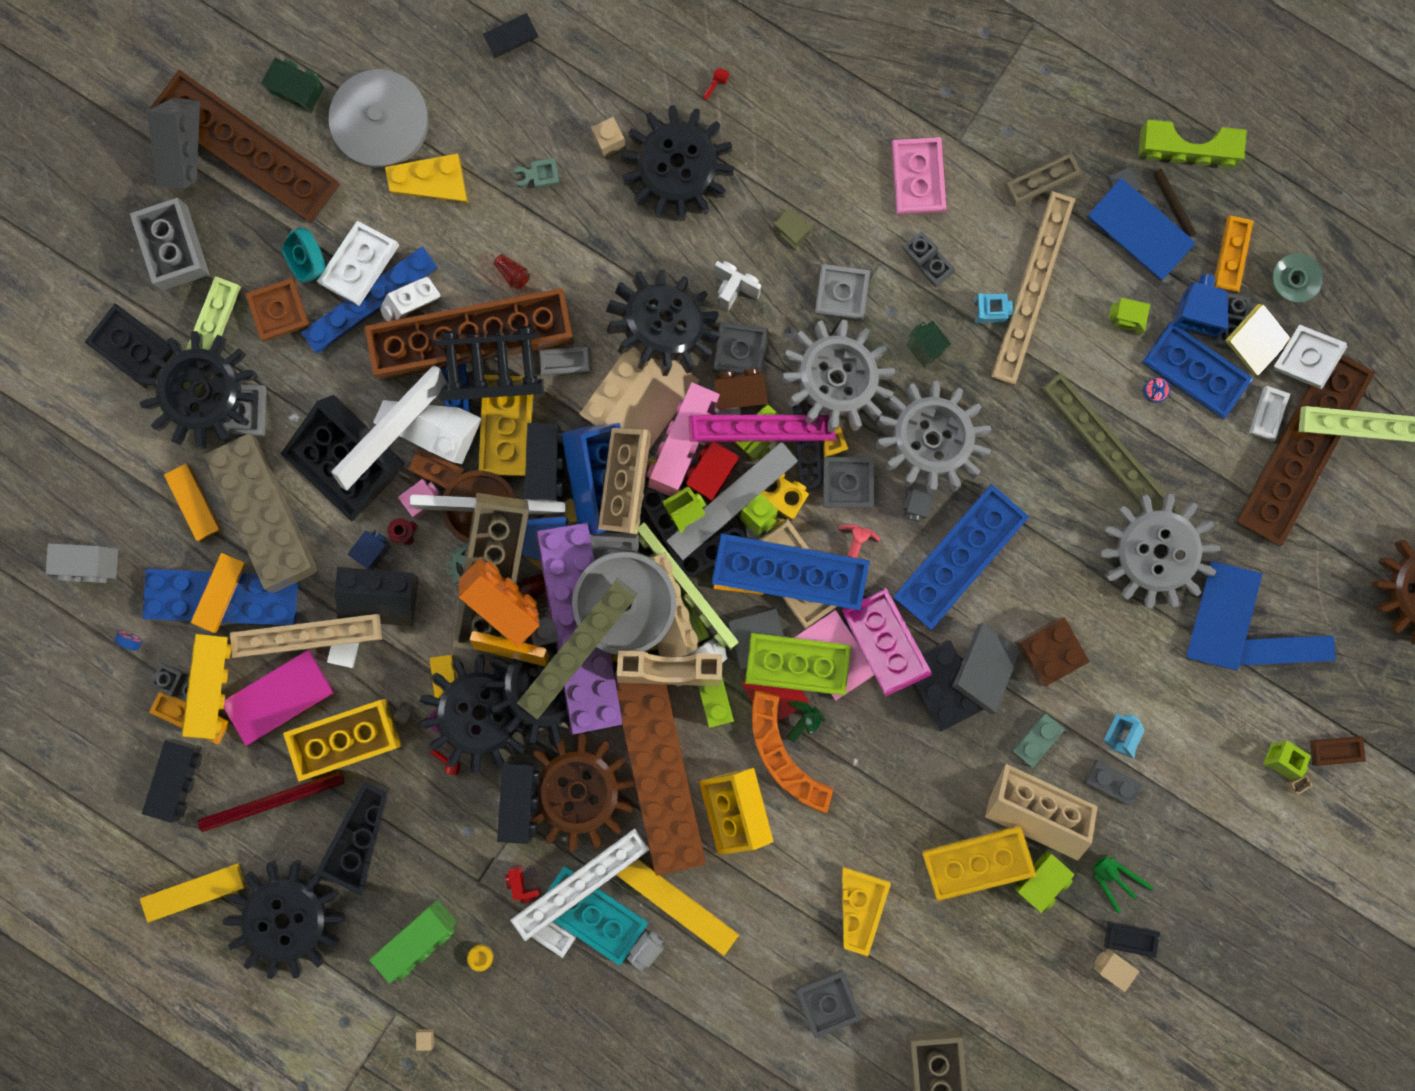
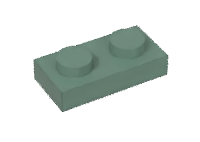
(1038, 740)

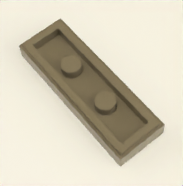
(1042, 179)

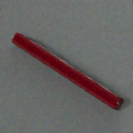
(270, 802)

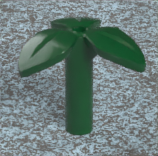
(809, 720)

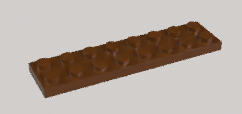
(254, 150)
(1300, 457)

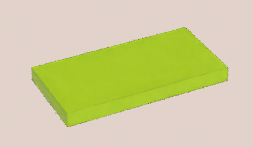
(798, 664)

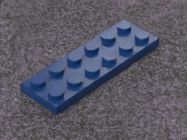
(960, 557)
(790, 571)
(178, 594)

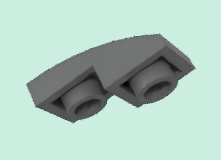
(928, 259)
(1237, 311)
(171, 681)

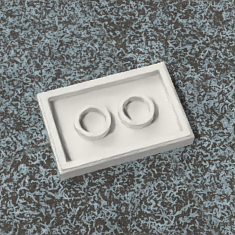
(358, 263)

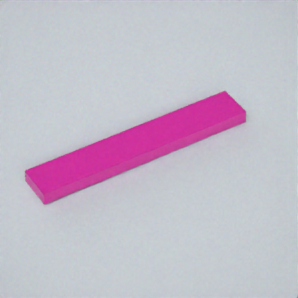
(758, 428)

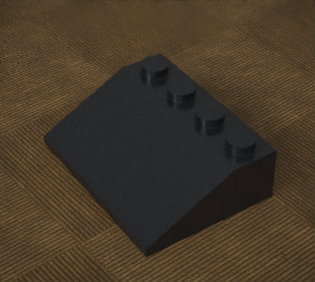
(324, 441)

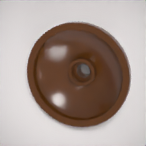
(467, 486)

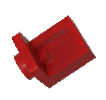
(516, 883)

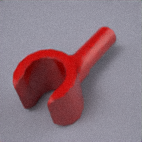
(720, 76)
(451, 771)

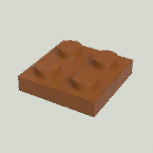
(277, 309)

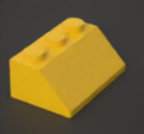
(736, 811)

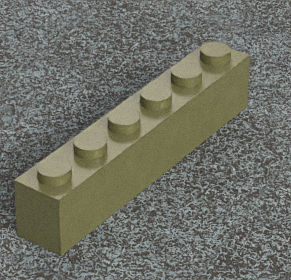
(577, 648)

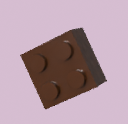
(1052, 651)

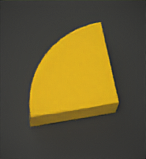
(837, 446)

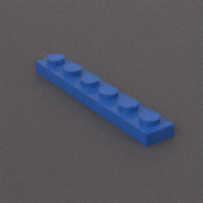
(348, 315)

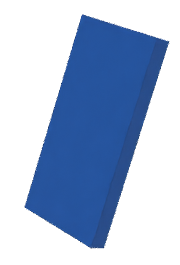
(1141, 229)
(1197, 370)
(1224, 616)

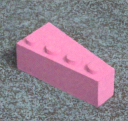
(678, 452)

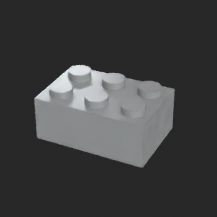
(169, 244)

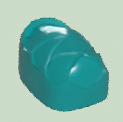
(303, 255)

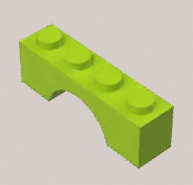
(1161, 141)

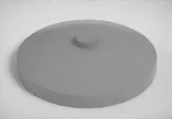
(378, 118)
(648, 615)

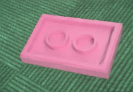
(918, 176)
(834, 630)

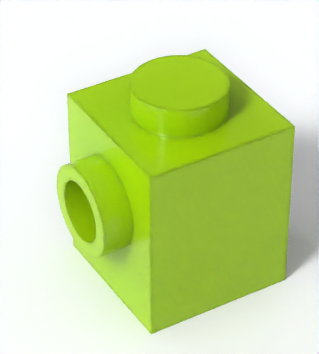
(759, 515)

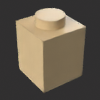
(608, 137)
(1115, 969)

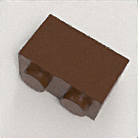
(740, 389)

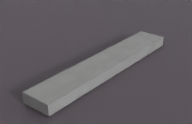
(733, 500)

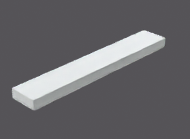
(389, 428)
(467, 504)
(580, 884)

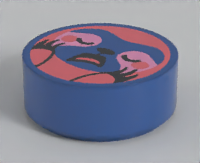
(1156, 390)
(128, 640)

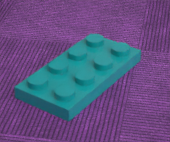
(602, 922)

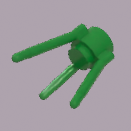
(1107, 870)

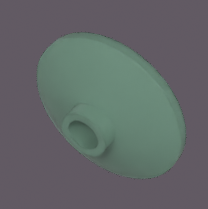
(1307, 273)

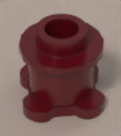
(406, 536)

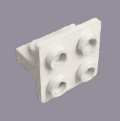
(734, 283)

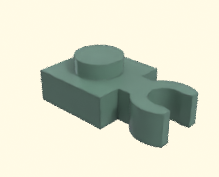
(543, 174)

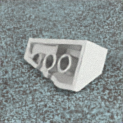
(439, 430)

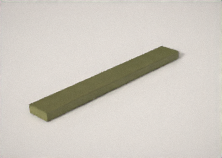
(1104, 442)

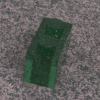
(293, 84)
(927, 343)

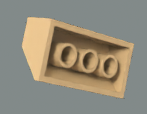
(624, 480)
(1043, 812)

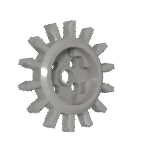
(834, 354)
(940, 417)
(1147, 530)

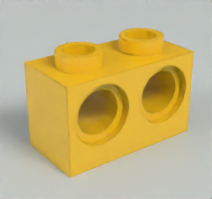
(777, 497)

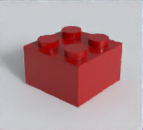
(712, 471)

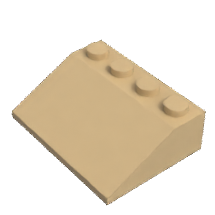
(638, 396)

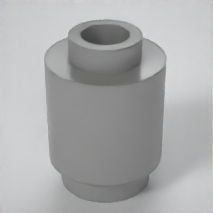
(646, 950)

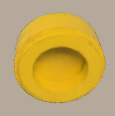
(480, 957)

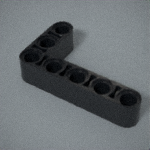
(700, 553)

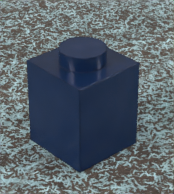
(369, 549)

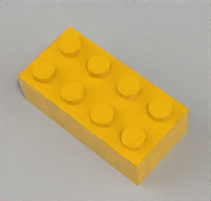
(342, 739)

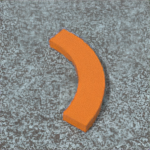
(777, 759)

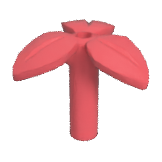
(860, 535)

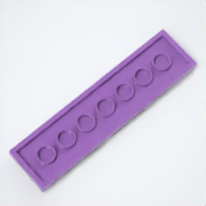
(592, 690)

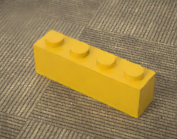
(204, 687)

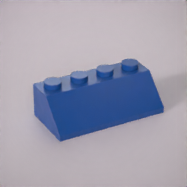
(587, 462)

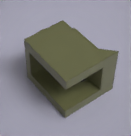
(792, 227)

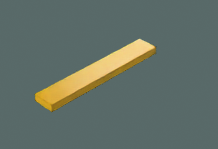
(679, 906)

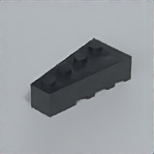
(354, 844)

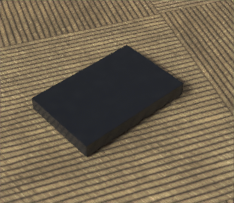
(128, 344)

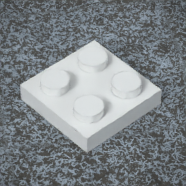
(1310, 356)

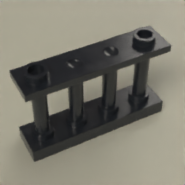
(480, 387)

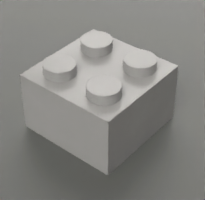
(81, 563)

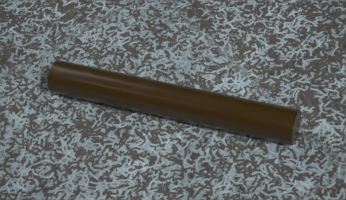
(1174, 203)

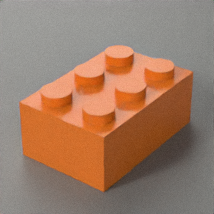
(499, 601)

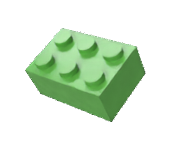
(414, 942)

